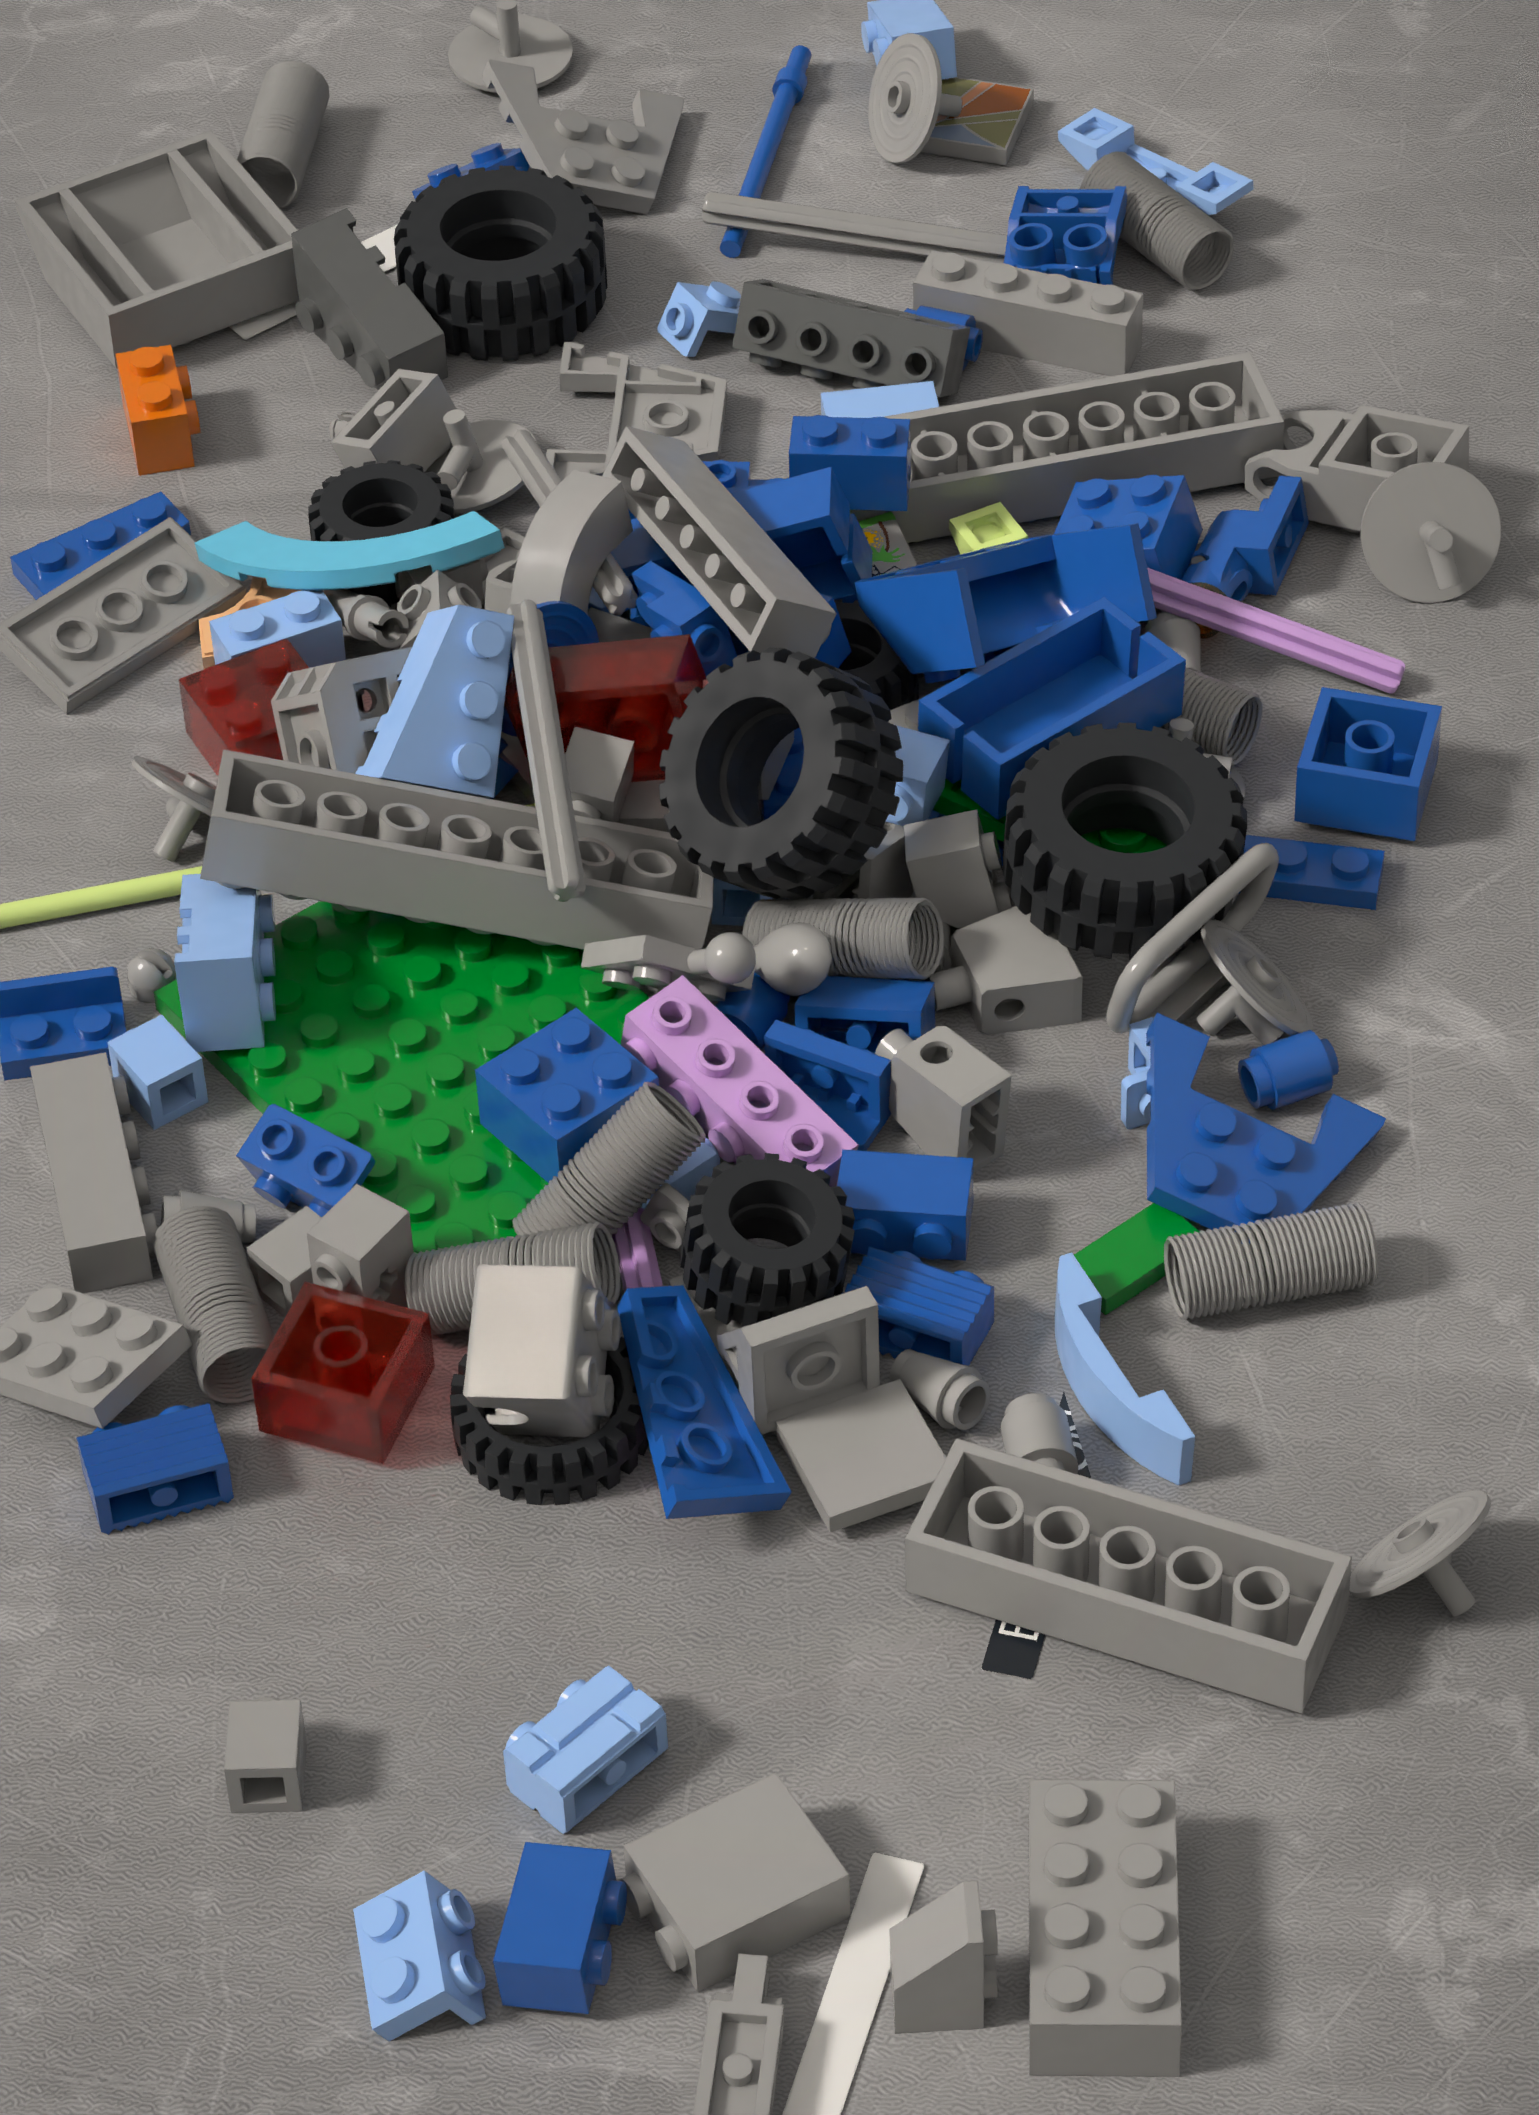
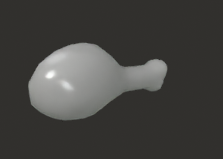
(793, 958)

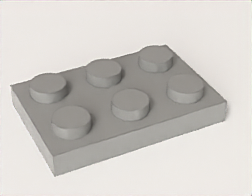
(84, 1354)

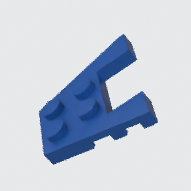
(1224, 1163)

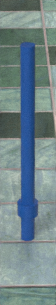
(787, 91)

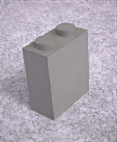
(735, 1881)

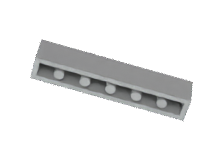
(718, 545)

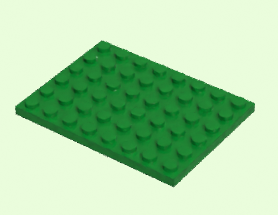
(385, 1045)

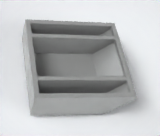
(162, 246)

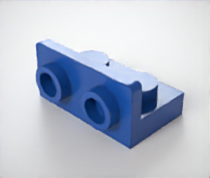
(58, 1018)

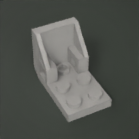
(323, 710)
(799, 1355)

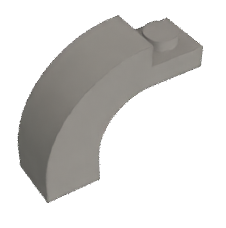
(570, 540)

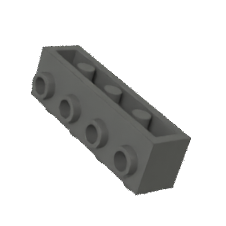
(848, 338)

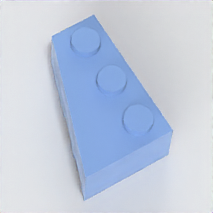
(448, 705)
(224, 965)

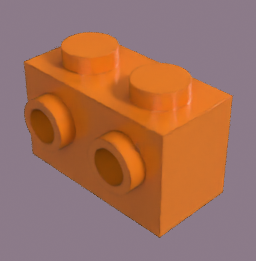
(156, 409)

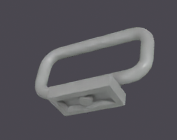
(1185, 979)

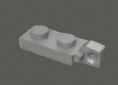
(741, 2045)

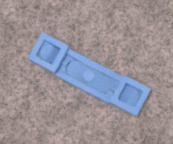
(1101, 134)
(1142, 1427)

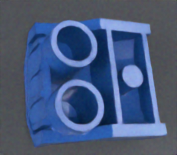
(1066, 231)

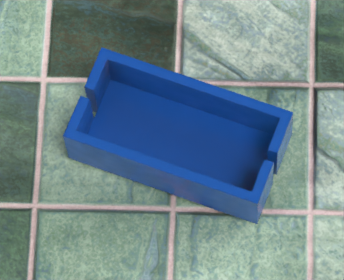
(802, 516)
(1052, 684)

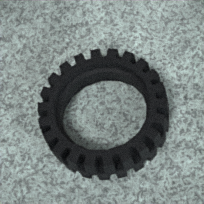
(555, 1467)

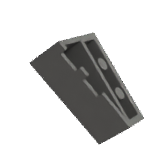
(357, 306)

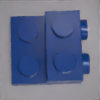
(679, 609)

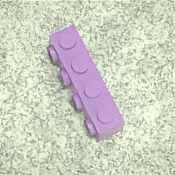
(730, 1083)

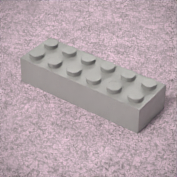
(1128, 1574)

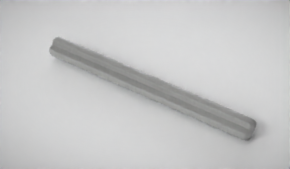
(849, 227)
(541, 479)
(546, 753)

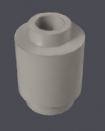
(1039, 1432)

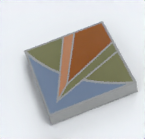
(987, 123)

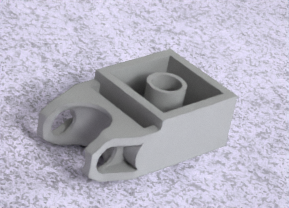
(1355, 456)

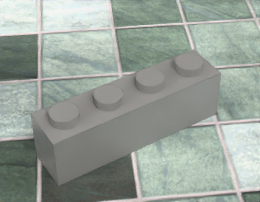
(1037, 312)
(93, 1174)

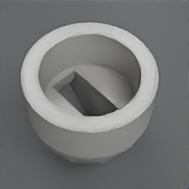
(146, 975)

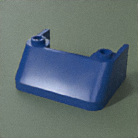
(998, 596)

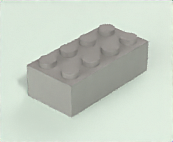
(1103, 1928)

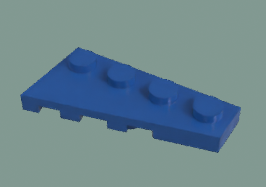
(694, 1417)

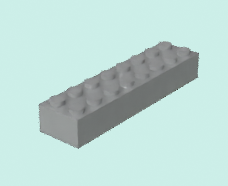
(1038, 443)
(442, 857)

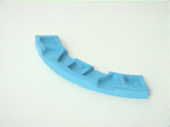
(346, 564)

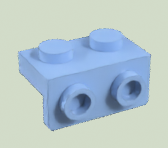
(418, 1956)

